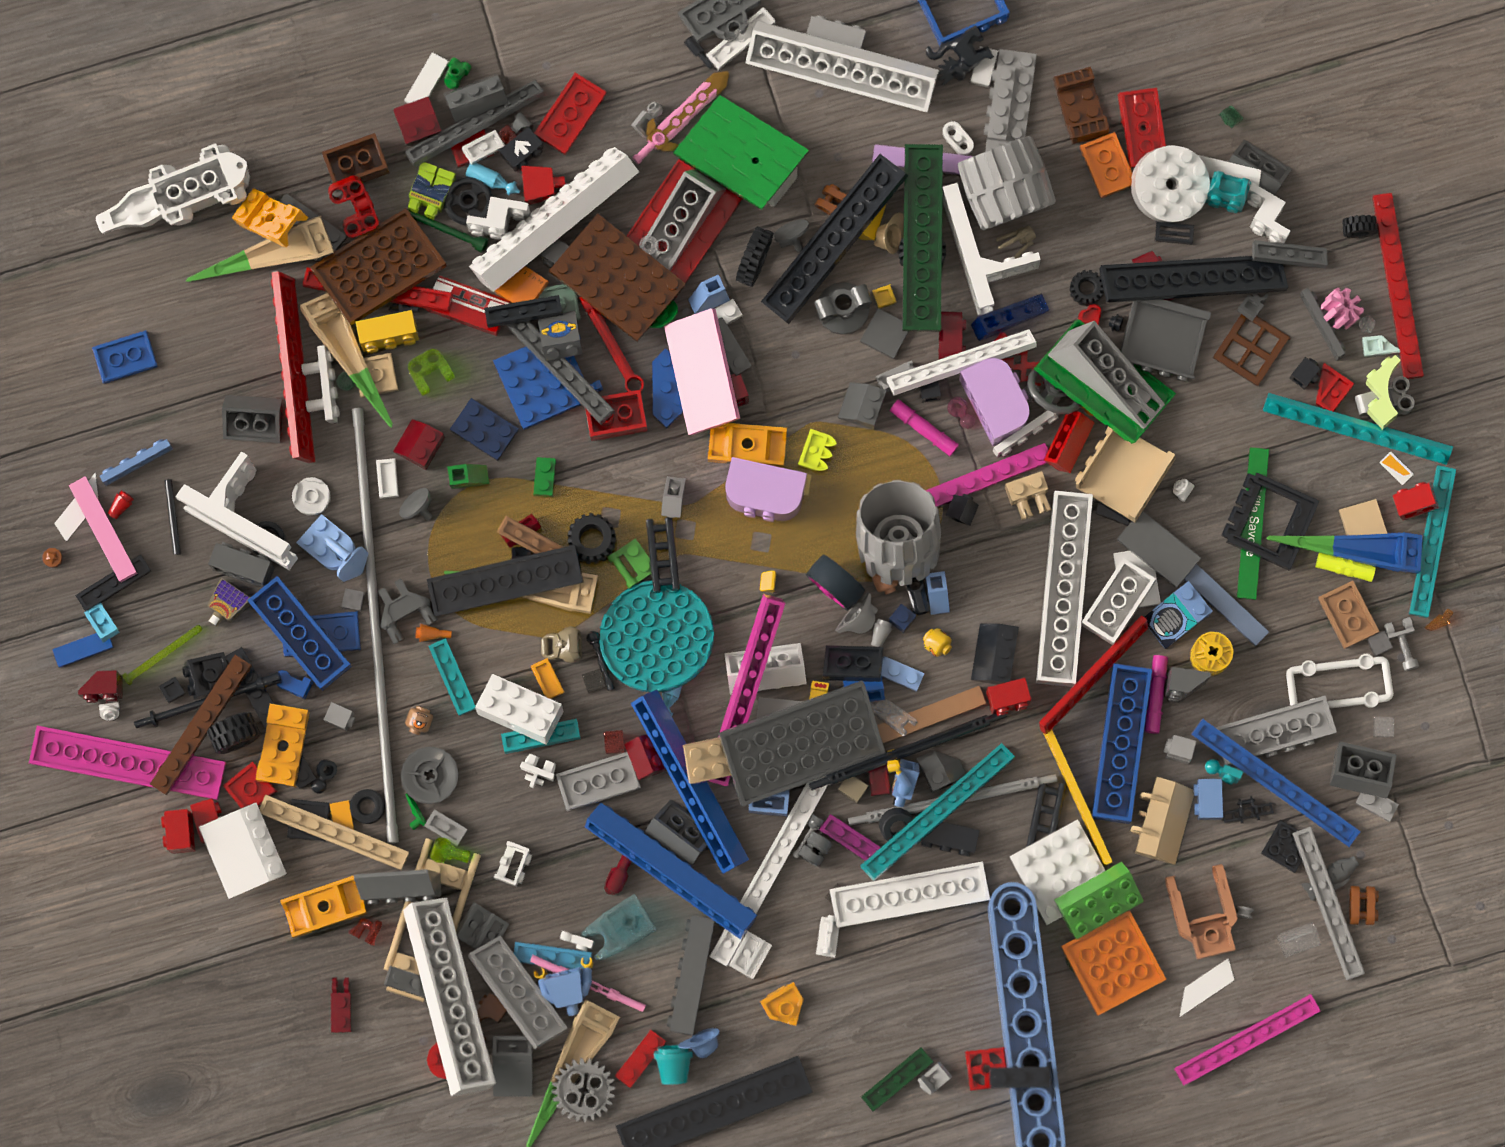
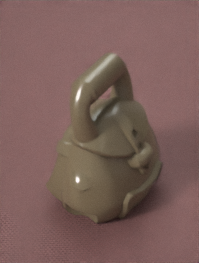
(565, 645)

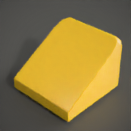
(768, 581)

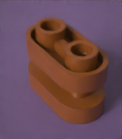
(832, 193)
(1370, 897)

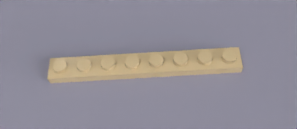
(334, 832)

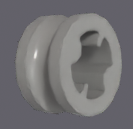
(1244, 912)

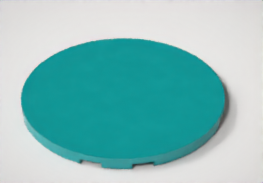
(656, 637)

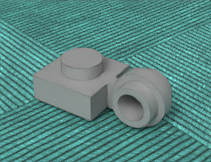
(640, 124)

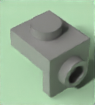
(934, 1078)

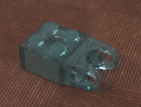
(614, 929)

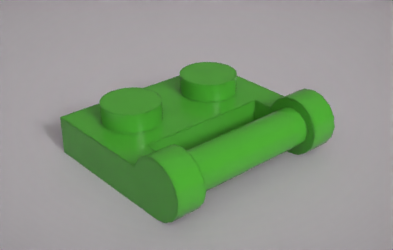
(637, 559)

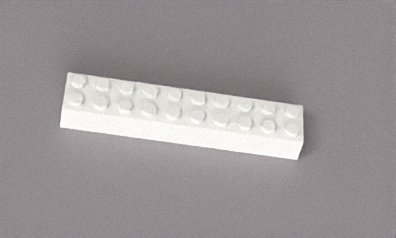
(841, 66)
(553, 218)
(1064, 588)
(449, 996)

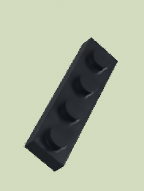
(523, 311)
(111, 585)

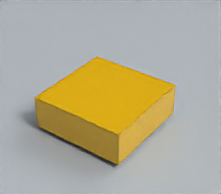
(884, 296)

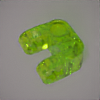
(427, 368)

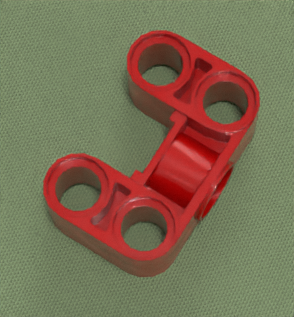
(361, 202)

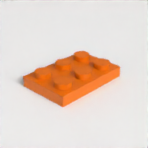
(1107, 164)

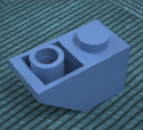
(708, 295)
(937, 593)

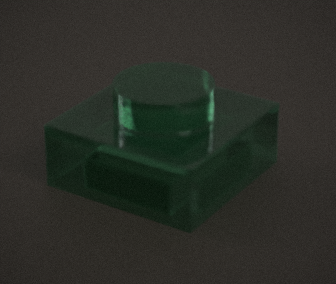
(1231, 116)

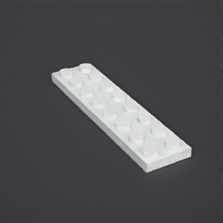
(909, 894)

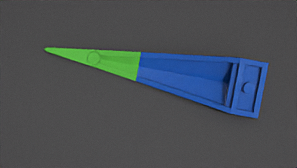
(1386, 551)

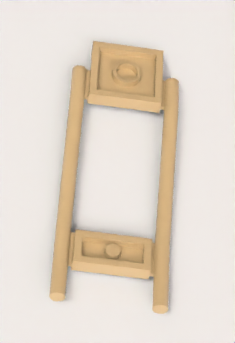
(451, 877)

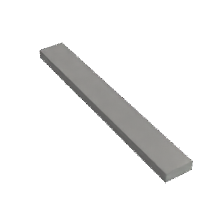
(1328, 903)

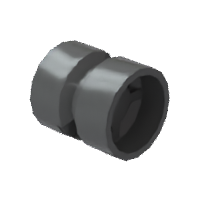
(819, 843)

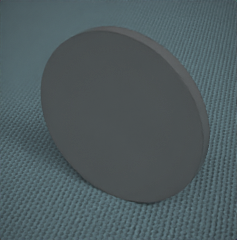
(789, 233)
(416, 503)

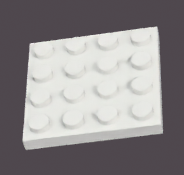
(1057, 866)

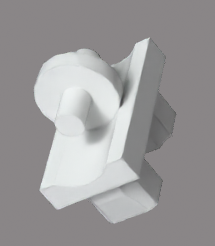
(530, 766)

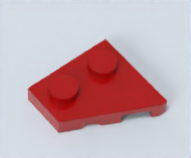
(1332, 388)

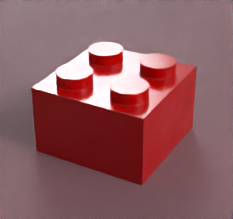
(1008, 696)
(179, 831)

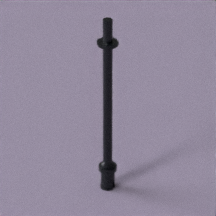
(261, 683)

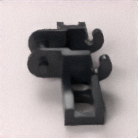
(1241, 811)

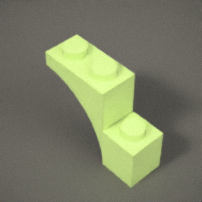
(1382, 410)

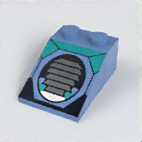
(1177, 615)

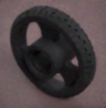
(477, 188)

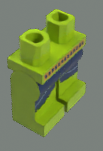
(430, 189)

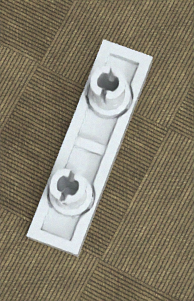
(329, 392)

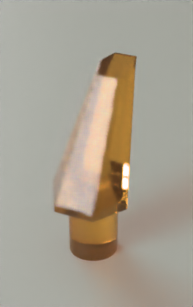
(1440, 621)

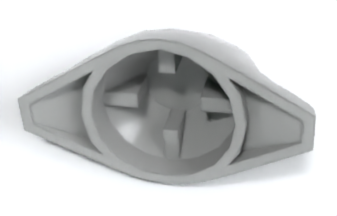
(860, 617)

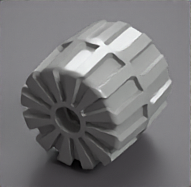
(1006, 182)
(898, 532)

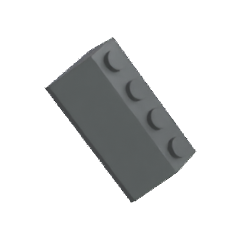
(398, 886)

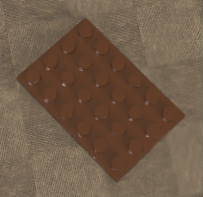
(378, 266)
(617, 277)

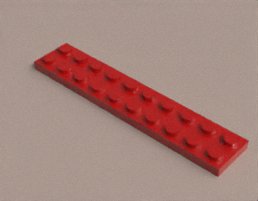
(292, 359)

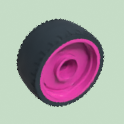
(835, 582)

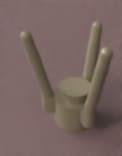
(1023, 235)

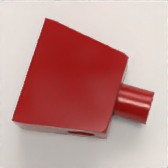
(540, 183)

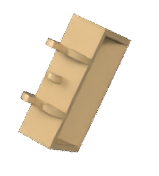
(1163, 820)

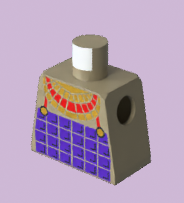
(227, 603)

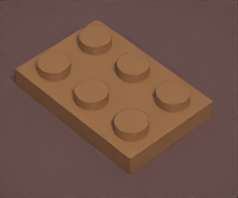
(1348, 614)

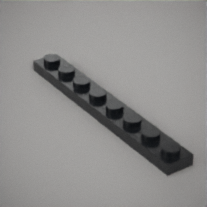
(261, 701)

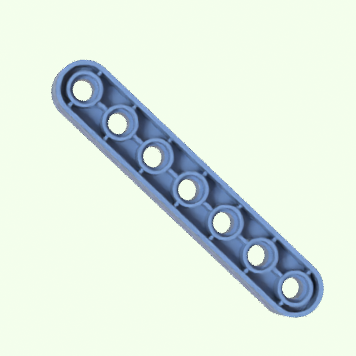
(1032, 1004)

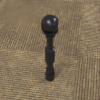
(593, 638)

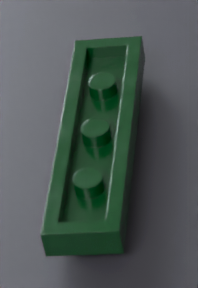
(896, 1079)

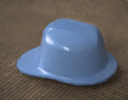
(702, 1043)

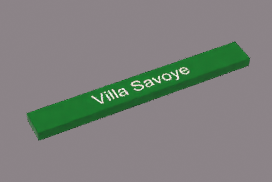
(1253, 530)

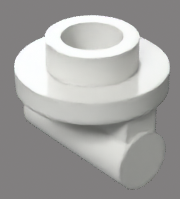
(1182, 489)
(109, 711)

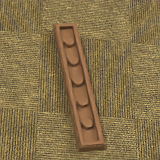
(937, 713)

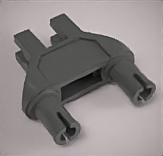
(402, 607)

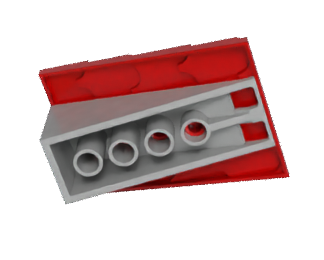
(685, 218)

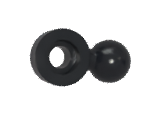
(319, 784)

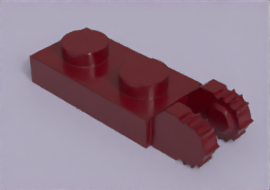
(340, 1007)

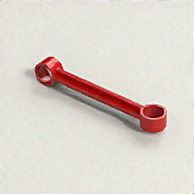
(611, 344)

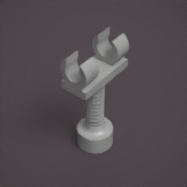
(1409, 663)

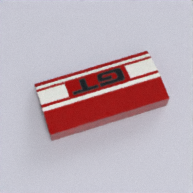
(468, 304)

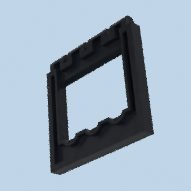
(1297, 525)

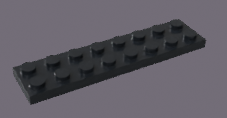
(505, 580)

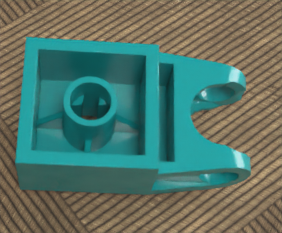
(1228, 192)

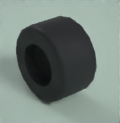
(891, 816)

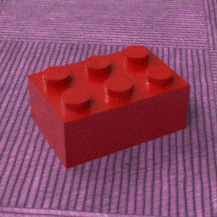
(626, 420)

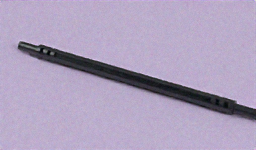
(907, 750)

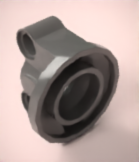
(848, 320)

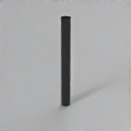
(172, 517)

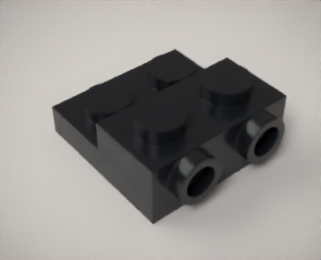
(204, 673)

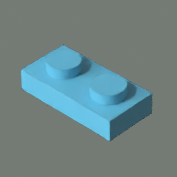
(101, 622)

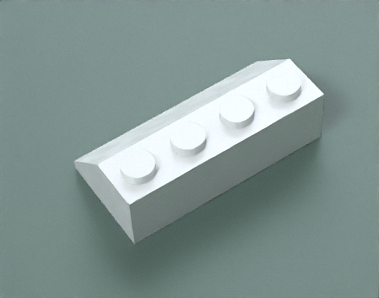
(782, 669)

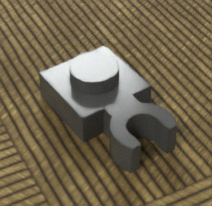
(1252, 306)

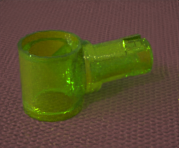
(444, 850)

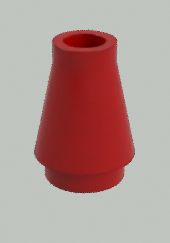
(120, 504)

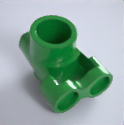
(456, 73)

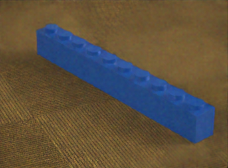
(696, 796)
(670, 870)

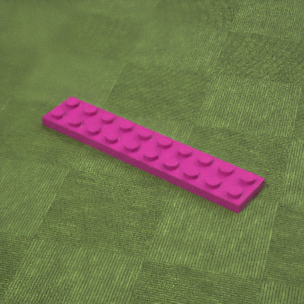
(121, 761)

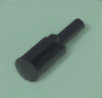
(697, 50)

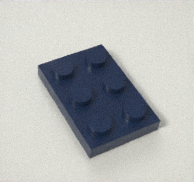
(484, 429)

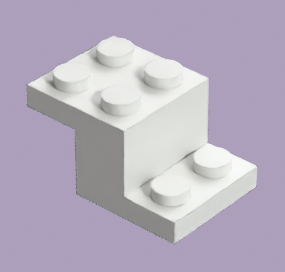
(498, 217)
(1265, 219)

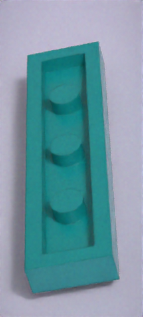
(452, 677)
(563, 732)

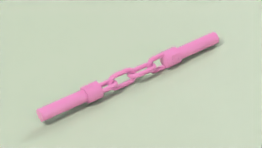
(612, 993)

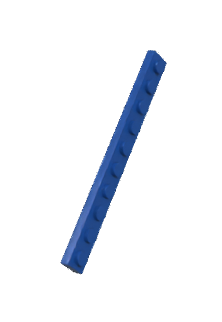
(1275, 782)

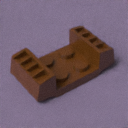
(1080, 105)

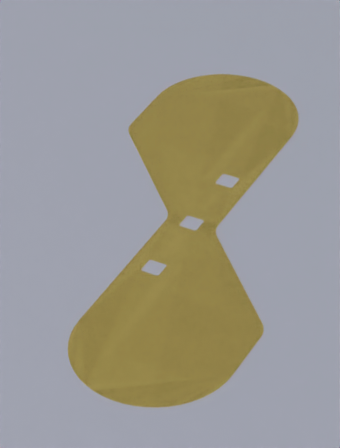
(826, 524)

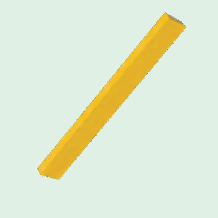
(1078, 798)

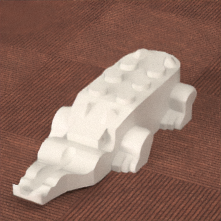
(180, 193)

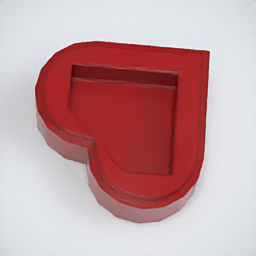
(1092, 313)

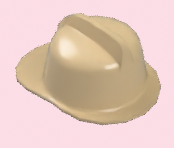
(890, 234)

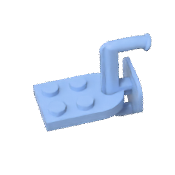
(328, 543)

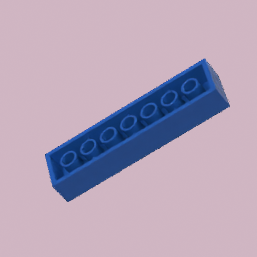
(1121, 743)

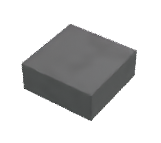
(353, 600)
(1379, 643)

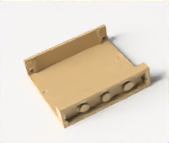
(1124, 474)

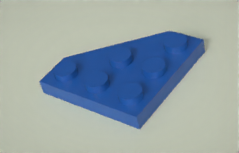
(666, 396)

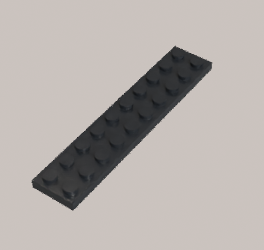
(834, 238)
(1191, 278)
(717, 1106)

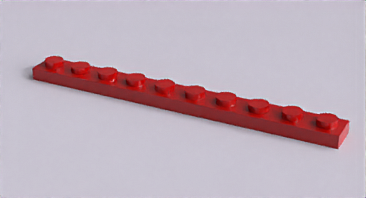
(1397, 286)

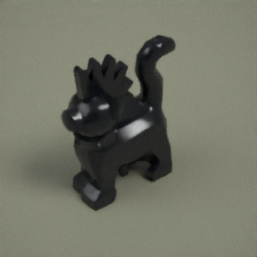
(964, 49)

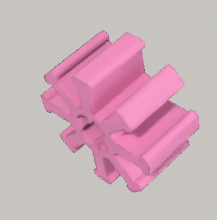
(1342, 308)

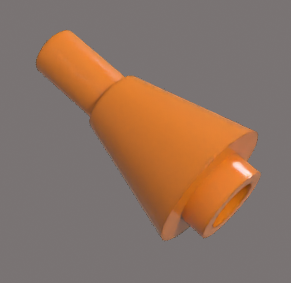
(427, 633)

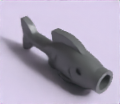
(1338, 872)

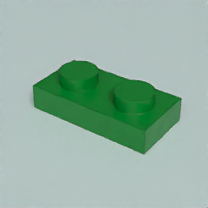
(544, 477)

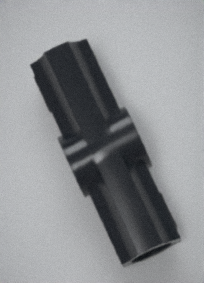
(918, 598)

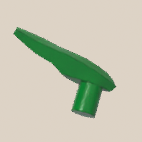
(416, 812)

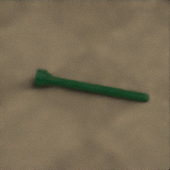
(478, 243)

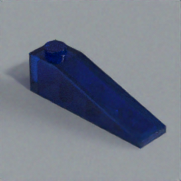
(1009, 317)

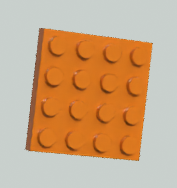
(1113, 963)

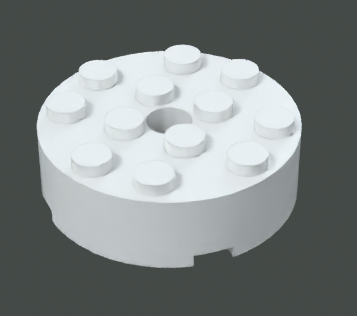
(1189, 180)

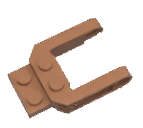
(1211, 933)

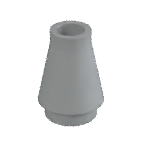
(881, 632)

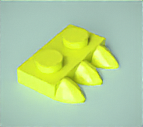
(815, 449)

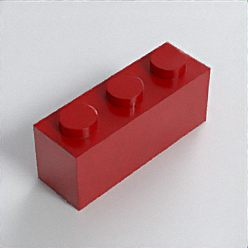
(1069, 441)

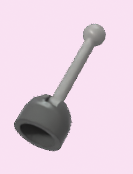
(815, 824)

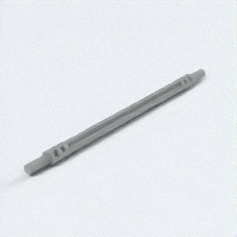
(982, 793)

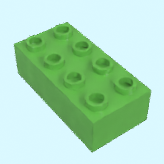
(1099, 900)

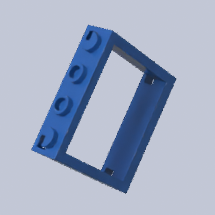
(982, 26)

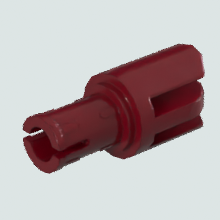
(617, 877)

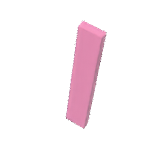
(103, 529)

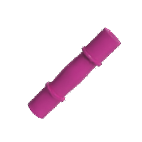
(924, 427)
(1156, 694)

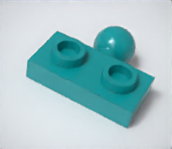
(1228, 774)

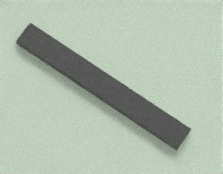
(474, 124)
(564, 373)

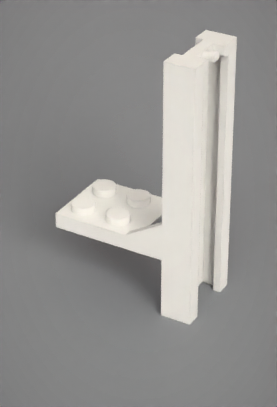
(977, 269)
(220, 514)

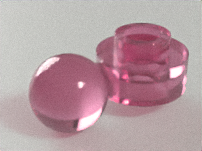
(967, 420)

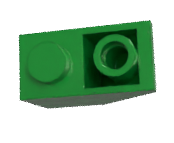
(467, 475)

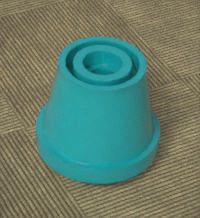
(673, 1064)

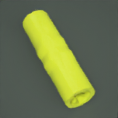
(1345, 567)

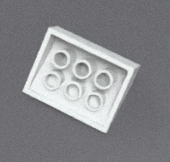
(242, 850)

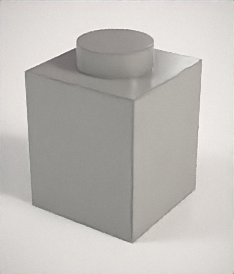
(339, 717)

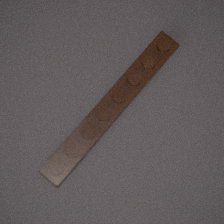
(201, 722)

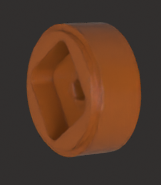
(52, 557)

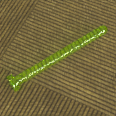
(162, 654)

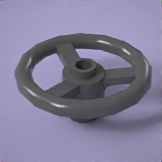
(1050, 396)

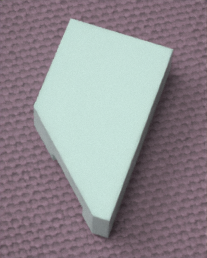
(1378, 346)

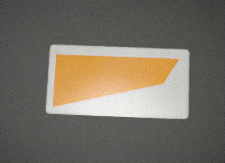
(1396, 468)

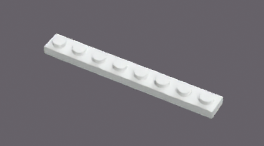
(956, 363)

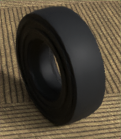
(355, 806)

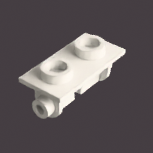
(827, 937)

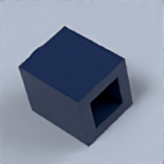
(902, 618)

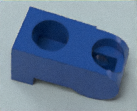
(295, 686)

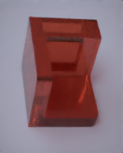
(614, 741)

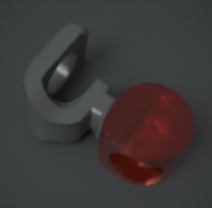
(508, 133)

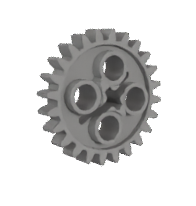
(565, 1086)

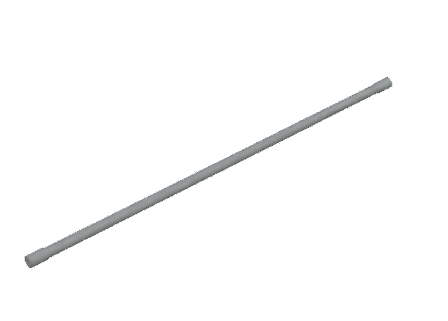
(391, 828)

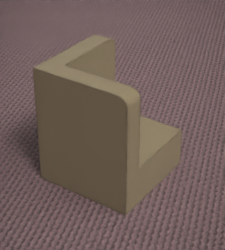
(853, 789)

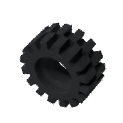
(1359, 226)
(1078, 295)

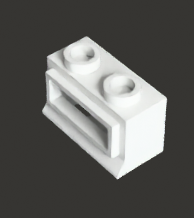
(506, 860)

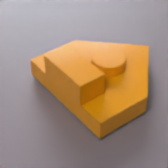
(784, 1004)

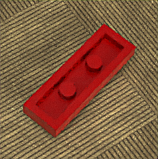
(640, 1059)

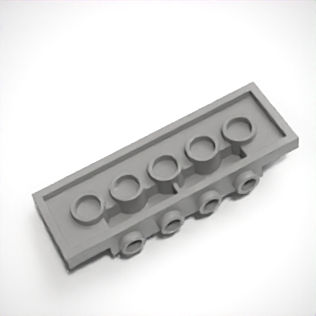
(1009, 98)
(1282, 728)

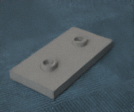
(597, 781)

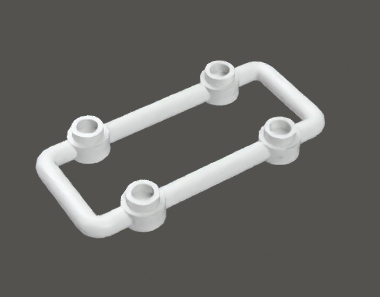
(1365, 662)

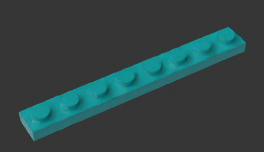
(1432, 543)

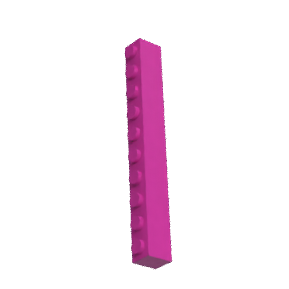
(752, 666)

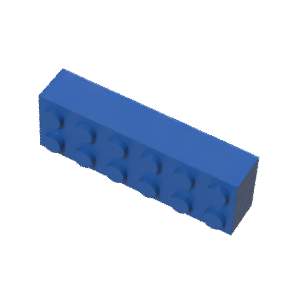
(299, 633)

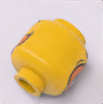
(937, 642)

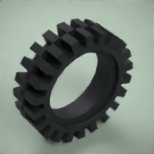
(754, 256)

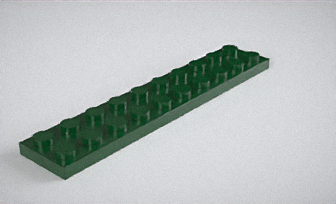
(922, 238)

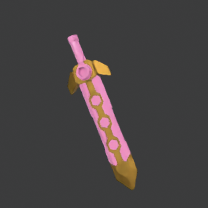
(681, 116)

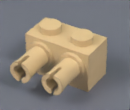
(1027, 488)

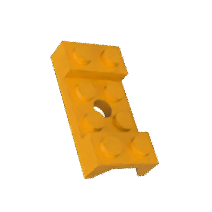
(258, 211)
(767, 447)
(286, 725)
(303, 909)

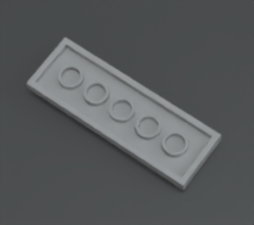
(517, 992)

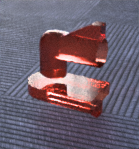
(364, 923)

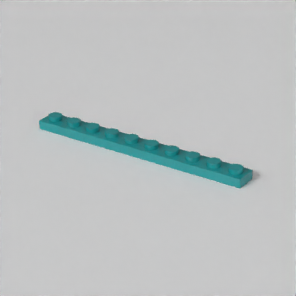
(1357, 428)
(937, 812)

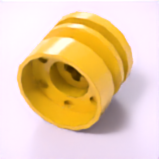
(1208, 663)

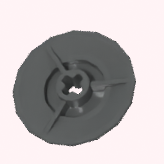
(422, 762)

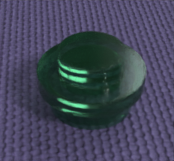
(345, 382)

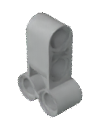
(1395, 396)

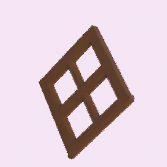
(1251, 347)

